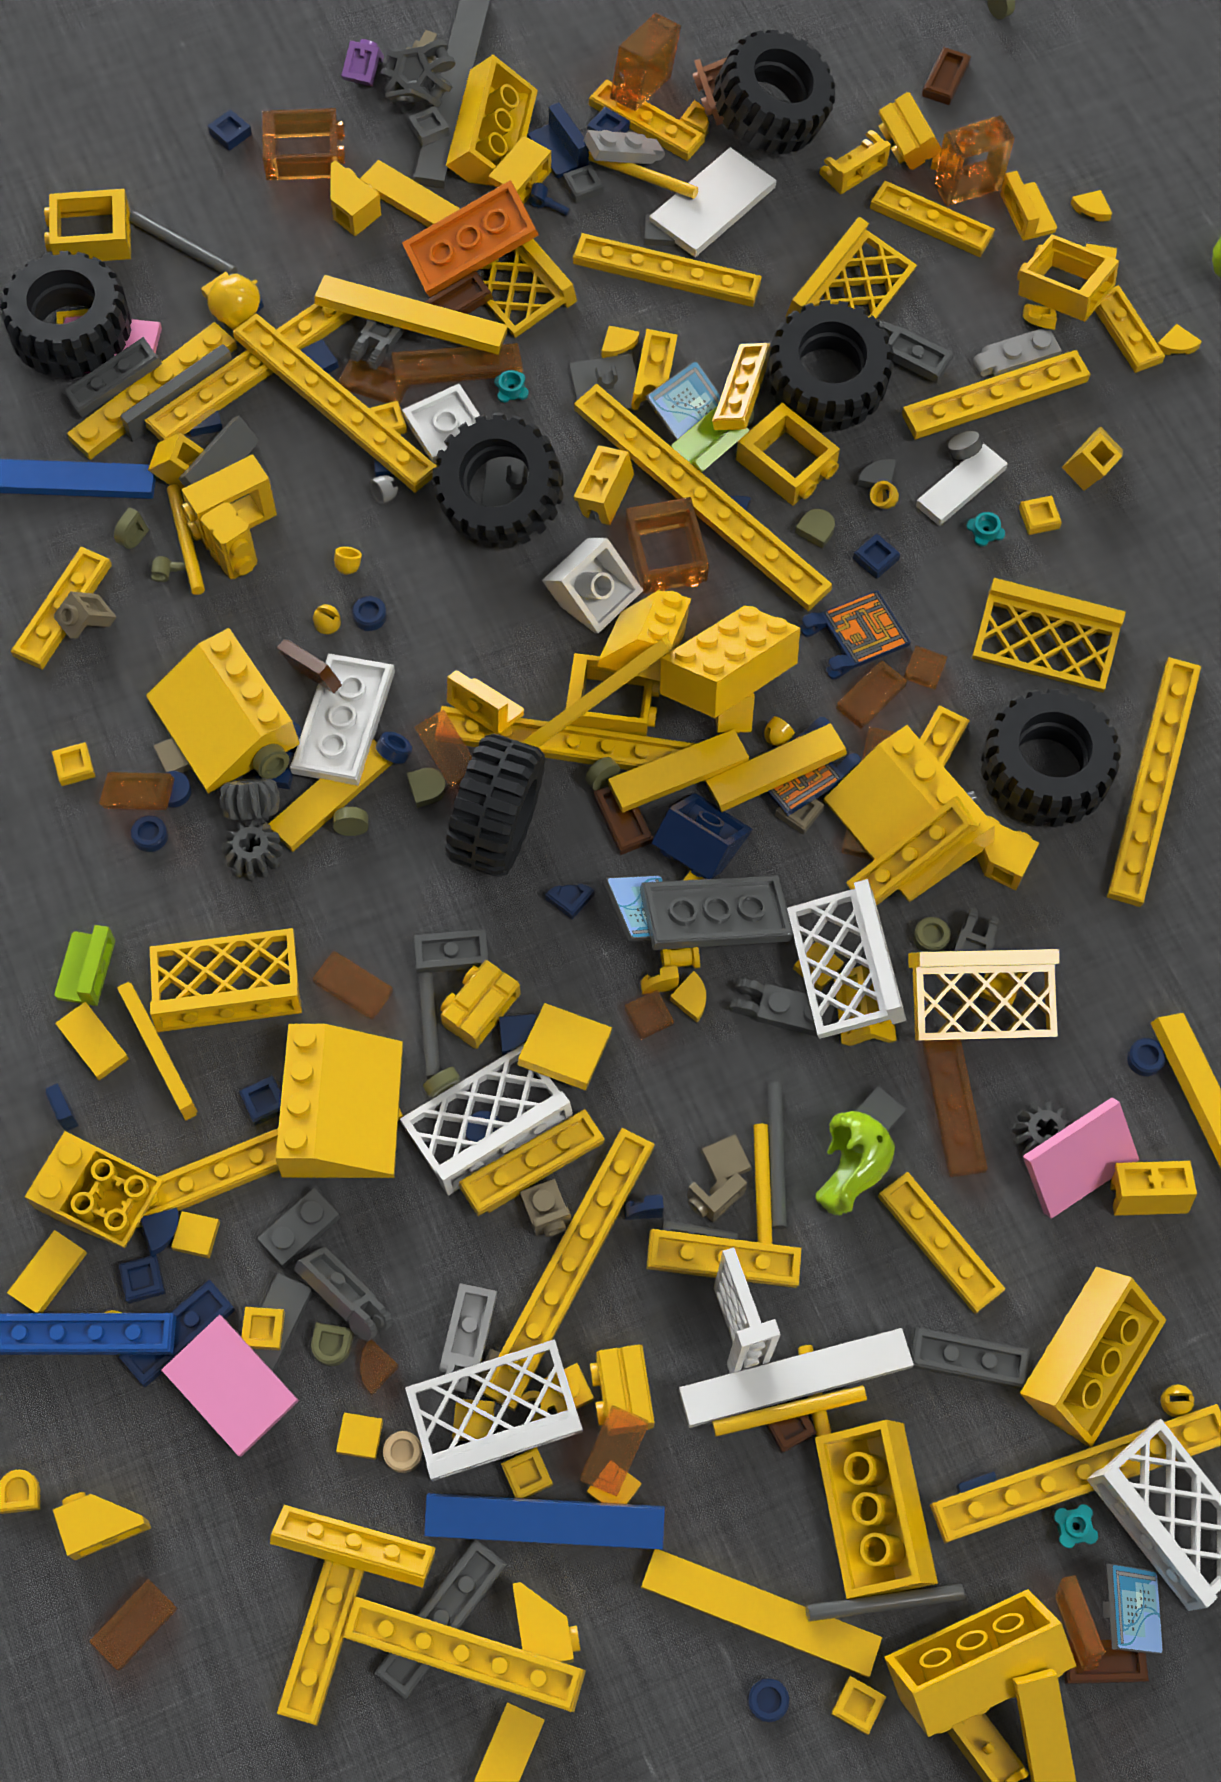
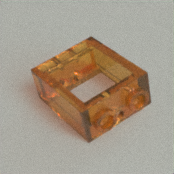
(645, 61)
(301, 124)
(967, 182)
(660, 518)

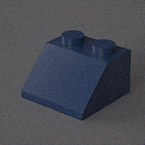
(700, 836)

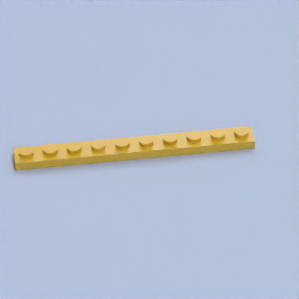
(709, 501)

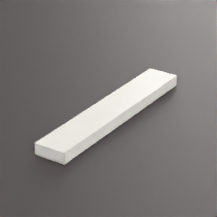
(795, 1377)

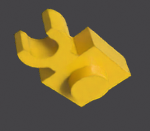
(552, 1399)

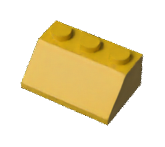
(643, 626)

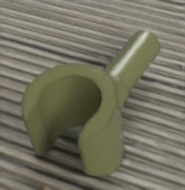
(163, 566)

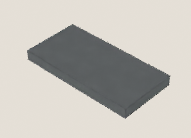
(716, 912)

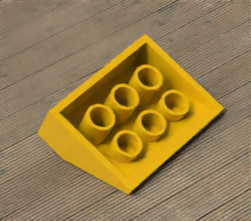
(220, 710)
(897, 791)
(338, 1103)

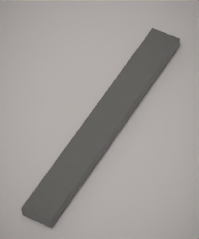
(464, 48)

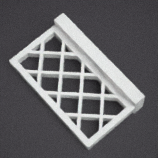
(876, 953)
(495, 1144)
(751, 1339)
(504, 1443)
(1146, 1527)

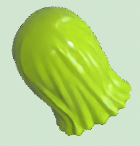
(864, 1159)

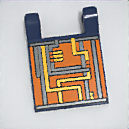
(861, 629)
(813, 784)

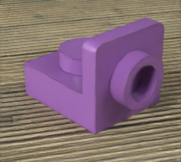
(362, 62)

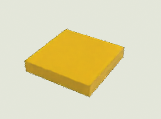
(564, 1046)

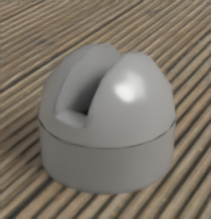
(383, 489)

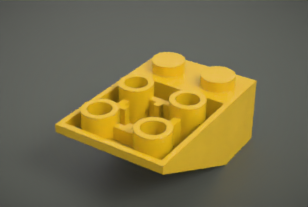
(93, 1190)

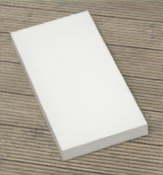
(724, 195)
(343, 723)

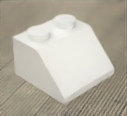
(593, 584)

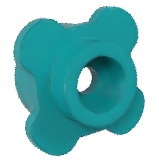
(511, 379)
(989, 521)
(1070, 1536)

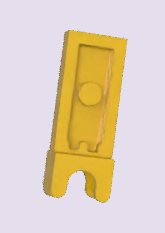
(654, 364)

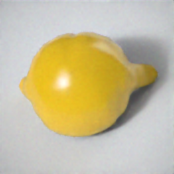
(233, 300)

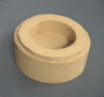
(402, 1452)

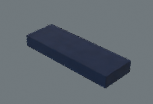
(191, 1319)

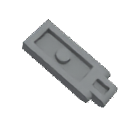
(623, 147)
(1017, 352)
(467, 1331)

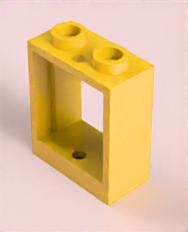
(90, 203)
(1073, 258)
(766, 432)
(227, 486)
(587, 667)

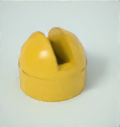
(879, 496)
(347, 560)
(324, 623)
(778, 732)
(1177, 1408)

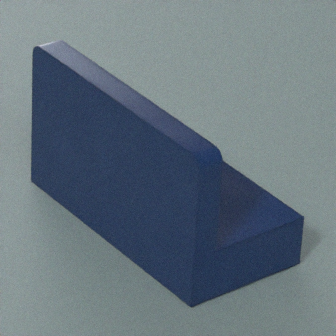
(563, 140)

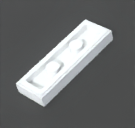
(961, 485)

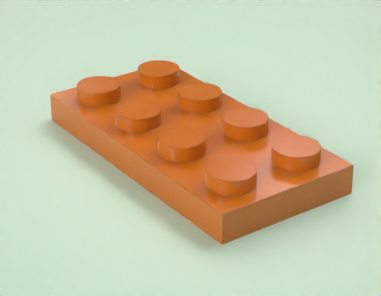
(470, 238)

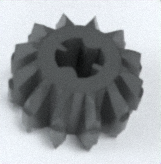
(249, 798)
(239, 848)
(1035, 1121)

